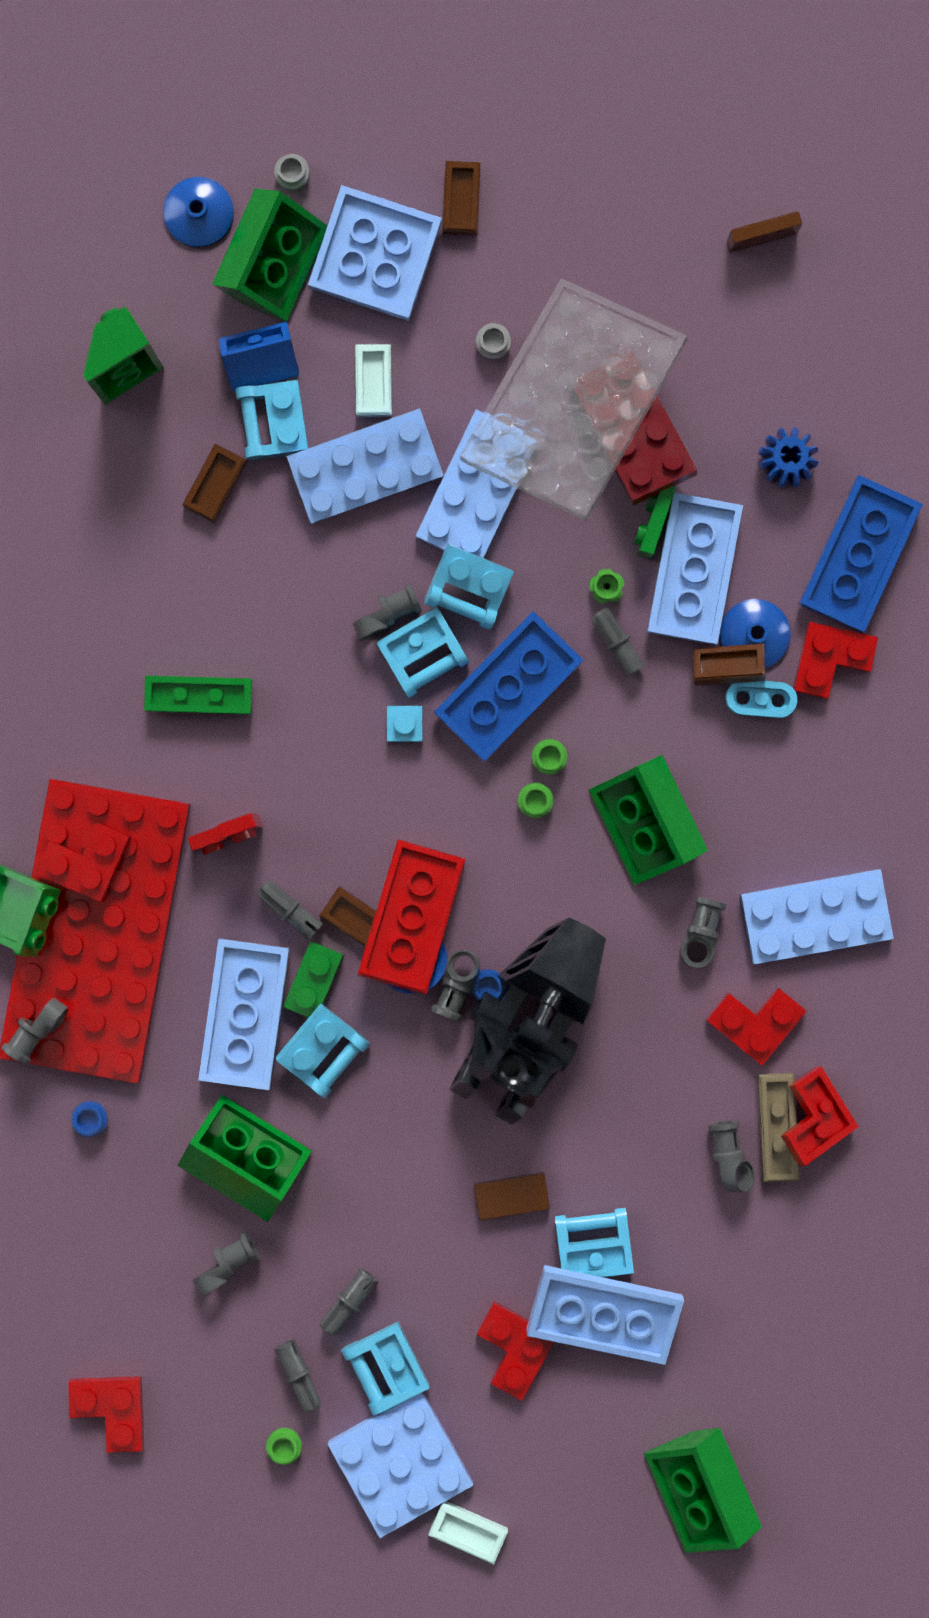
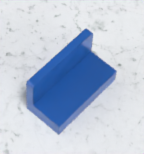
(259, 356)

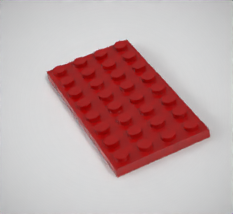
(106, 953)

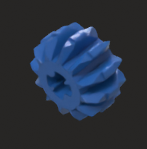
(785, 445)

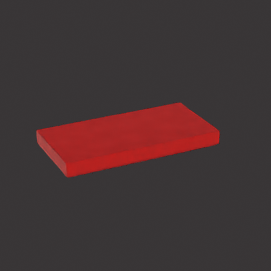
(411, 917)

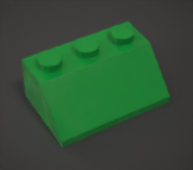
(270, 254)
(118, 356)
(648, 820)
(244, 1158)
(703, 1491)

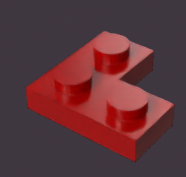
(825, 649)
(237, 829)
(86, 872)
(759, 1032)
(826, 1118)
(523, 1353)
(116, 1400)

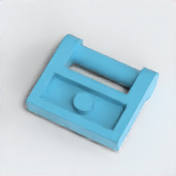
(284, 419)
(473, 575)
(416, 642)
(314, 1043)
(597, 1256)
(396, 1364)

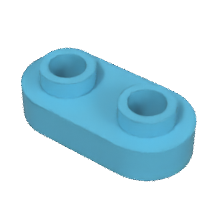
(760, 698)

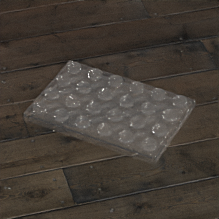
(573, 399)

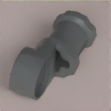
(393, 607)
(703, 932)
(456, 987)
(31, 1032)
(731, 1157)
(228, 1261)

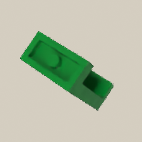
(25, 911)

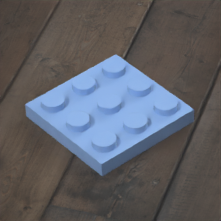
(375, 253)
(400, 1464)

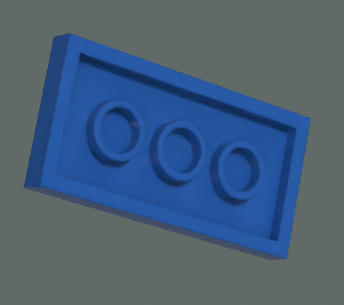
(860, 554)
(508, 686)

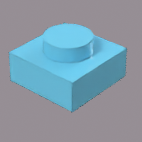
(404, 724)

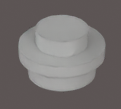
(291, 172)
(493, 341)

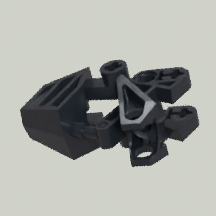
(562, 972)

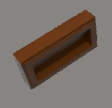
(461, 198)
(764, 231)
(214, 483)
(729, 664)
(349, 915)
(511, 1196)

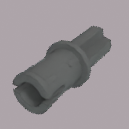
(617, 641)
(288, 909)
(348, 1302)
(297, 1374)

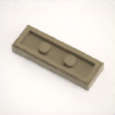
(776, 1117)

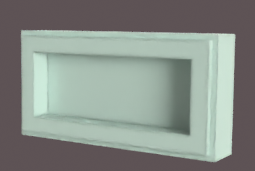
(373, 380)
(468, 1532)

